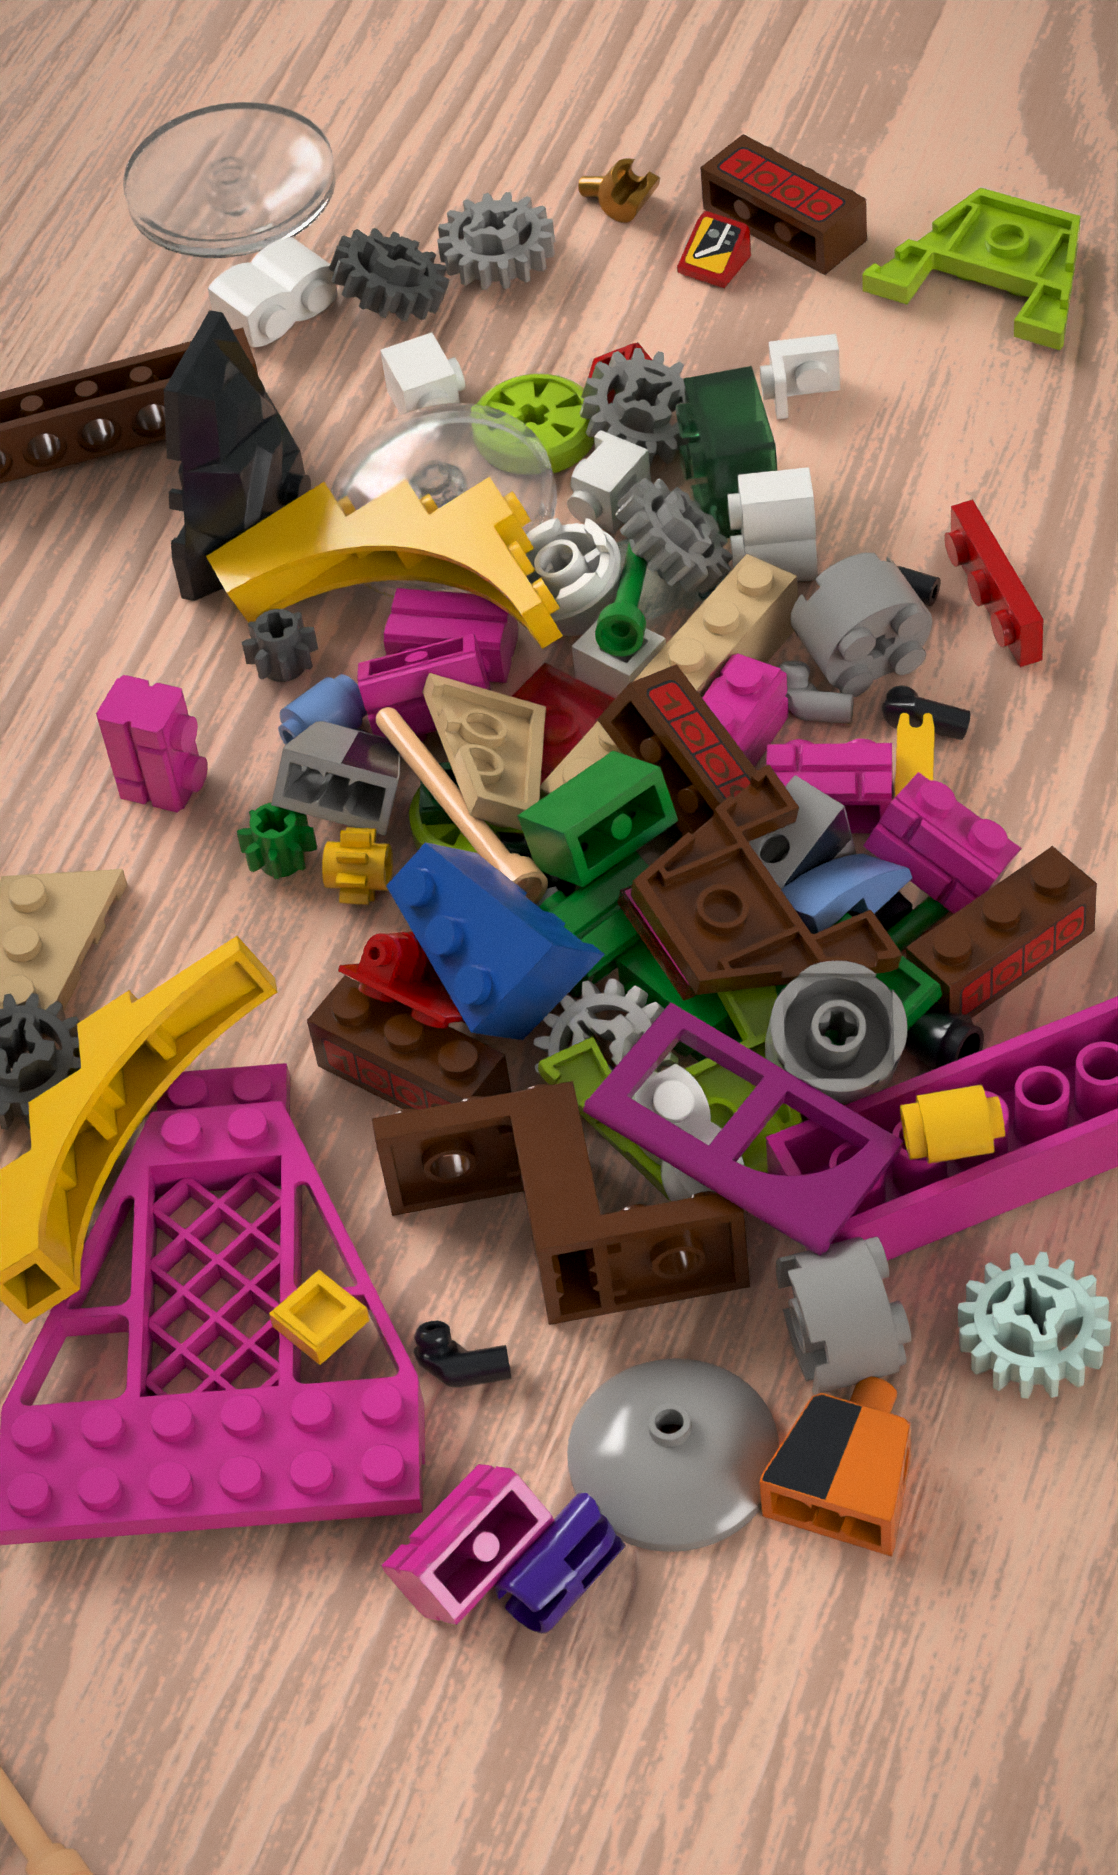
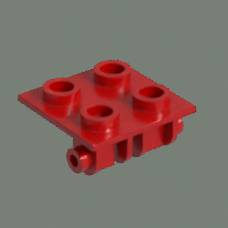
(399, 970)

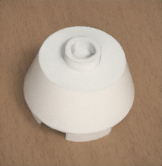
(578, 568)

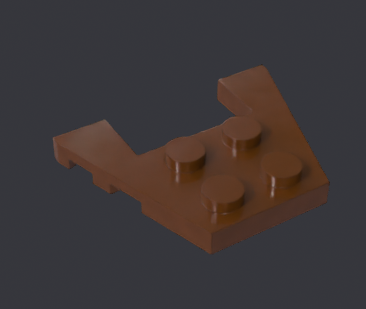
(727, 913)

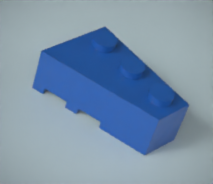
(488, 941)

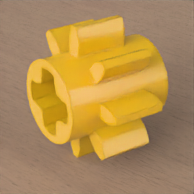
(357, 865)

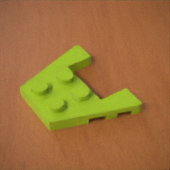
(998, 244)
(724, 1090)

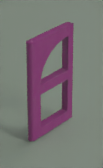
(801, 1206)

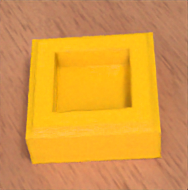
(319, 1317)

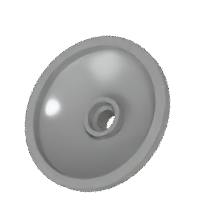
(681, 1485)

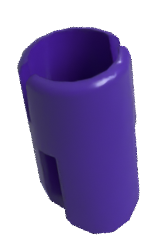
(560, 1565)

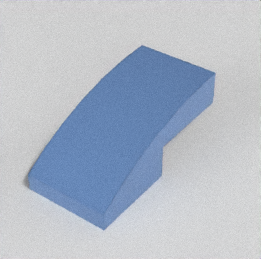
(843, 885)

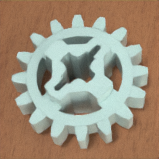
(1013, 1341)

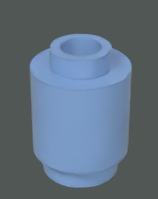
(329, 701)

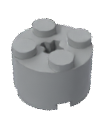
(862, 623)
(862, 1011)
(842, 1314)

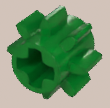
(276, 841)

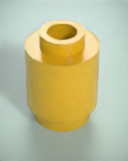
(952, 1124)

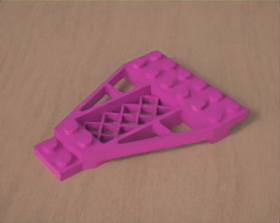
(222, 1450)

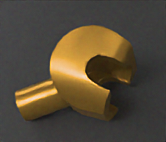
(620, 190)

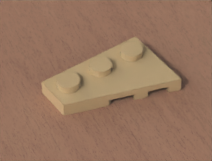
(491, 747)
(49, 929)

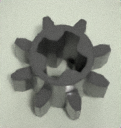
(280, 645)

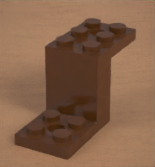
(538, 1147)

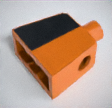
(843, 1468)

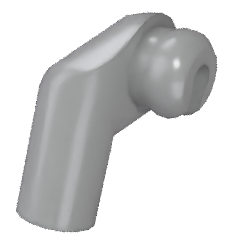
(811, 704)

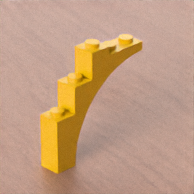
(331, 545)
(84, 1122)

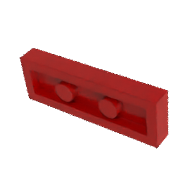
(995, 584)

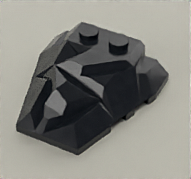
(232, 452)

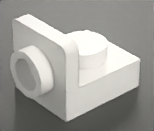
(800, 368)

